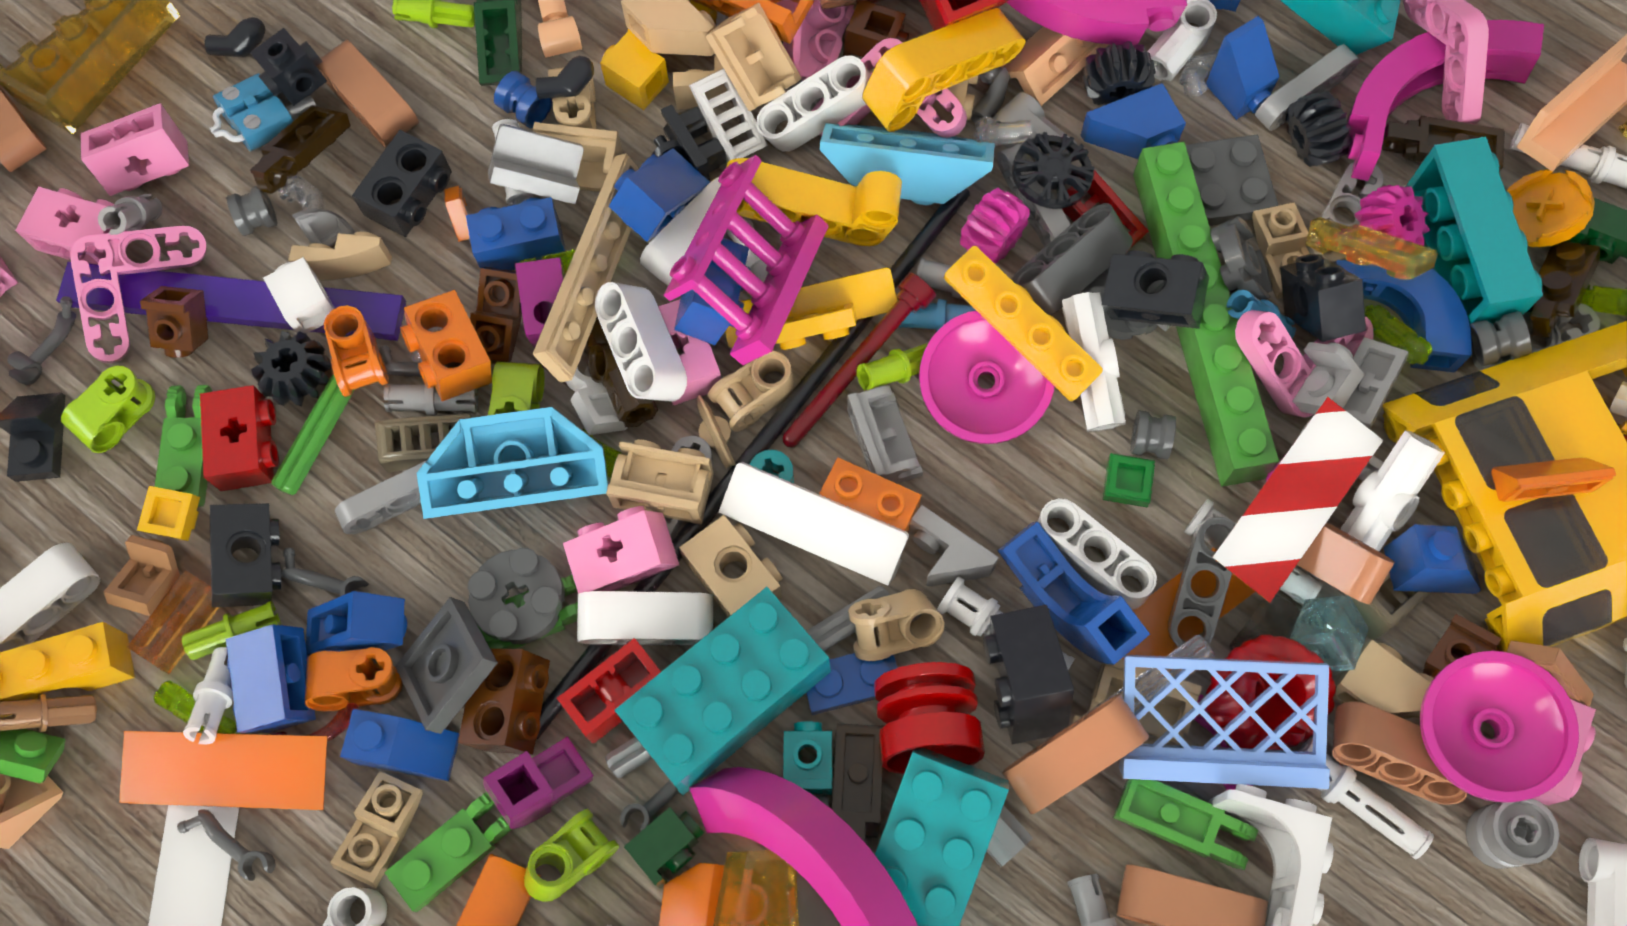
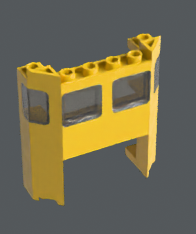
(1548, 558)

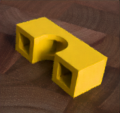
(636, 71)
(75, 659)

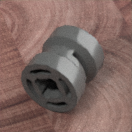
(1500, 338)

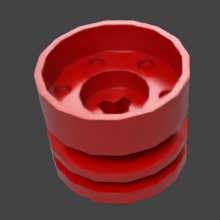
(928, 709)

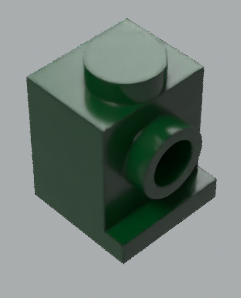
(1606, 229)
(665, 845)

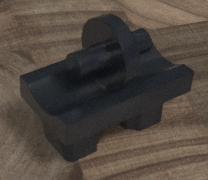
(681, 131)

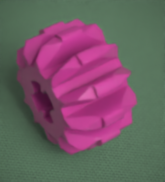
(1395, 213)
(995, 224)

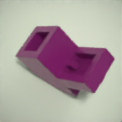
(531, 786)

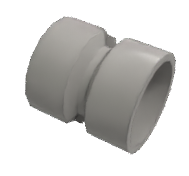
(1512, 834)

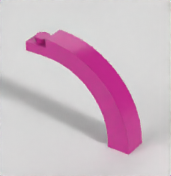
(1102, 19)
(1419, 66)
(807, 838)

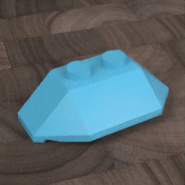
(929, 165)
(510, 463)

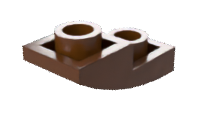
(497, 312)

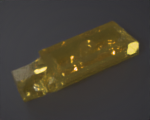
(1368, 247)

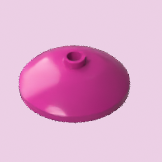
(950, 388)
(1530, 720)

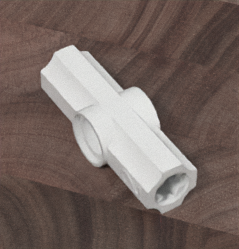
(1088, 328)
(1390, 495)

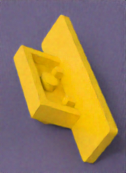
(832, 307)
(1023, 323)

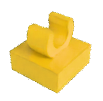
(169, 513)

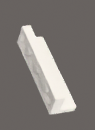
(814, 523)

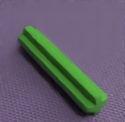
(310, 439)

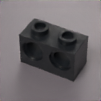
(393, 179)

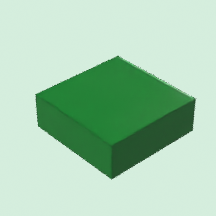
(1129, 480)

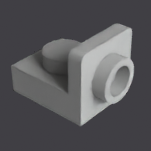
(1333, 377)

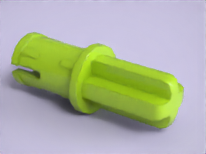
(434, 12)
(895, 367)
(208, 638)

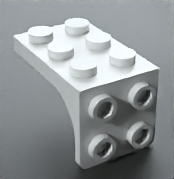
(1297, 847)

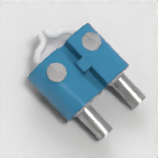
(254, 112)

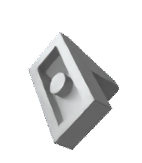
(959, 552)

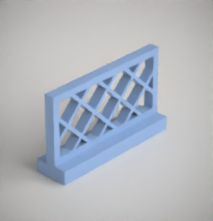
(1232, 764)

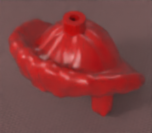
(1275, 709)

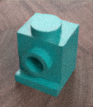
(812, 777)

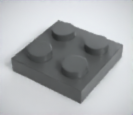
(1232, 178)
(445, 665)

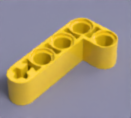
(938, 62)
(854, 213)

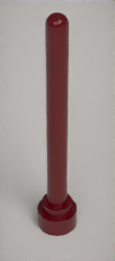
(912, 296)

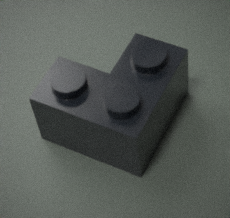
(1033, 678)

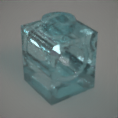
(1332, 630)

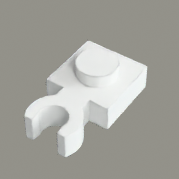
(593, 405)

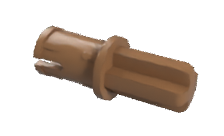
(47, 712)

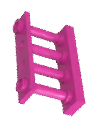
(785, 268)

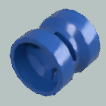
(518, 96)

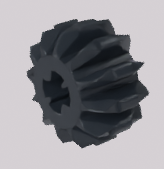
(1118, 72)
(1318, 129)
(291, 368)

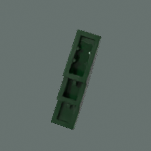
(498, 39)

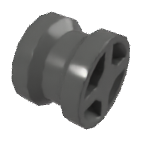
(251, 211)
(1153, 434)

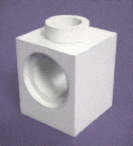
(299, 295)

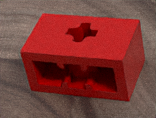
(238, 438)
(598, 694)

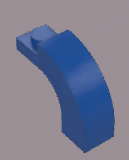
(1425, 306)
(1088, 619)

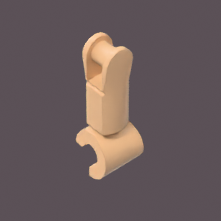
(558, 30)

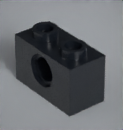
(1323, 297)
(1175, 305)
(236, 528)

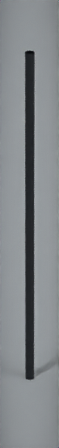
(763, 441)

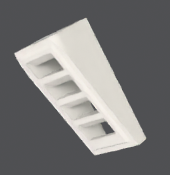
(756, 139)

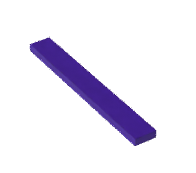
(236, 299)

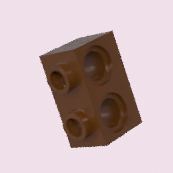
(507, 704)

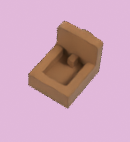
(144, 577)

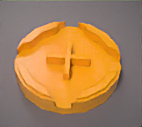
(1551, 206)

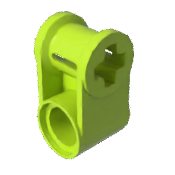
(516, 387)
(106, 411)
(574, 850)

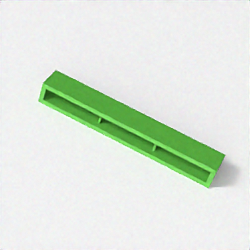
(1215, 362)

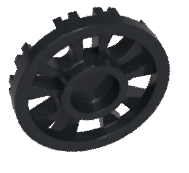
(1052, 170)

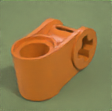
(356, 357)
(348, 677)

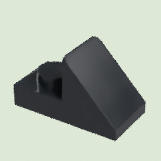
(34, 436)

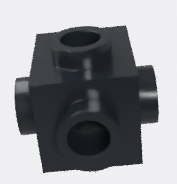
(289, 67)

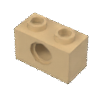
(720, 545)

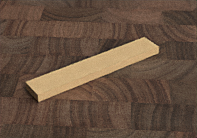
(590, 268)

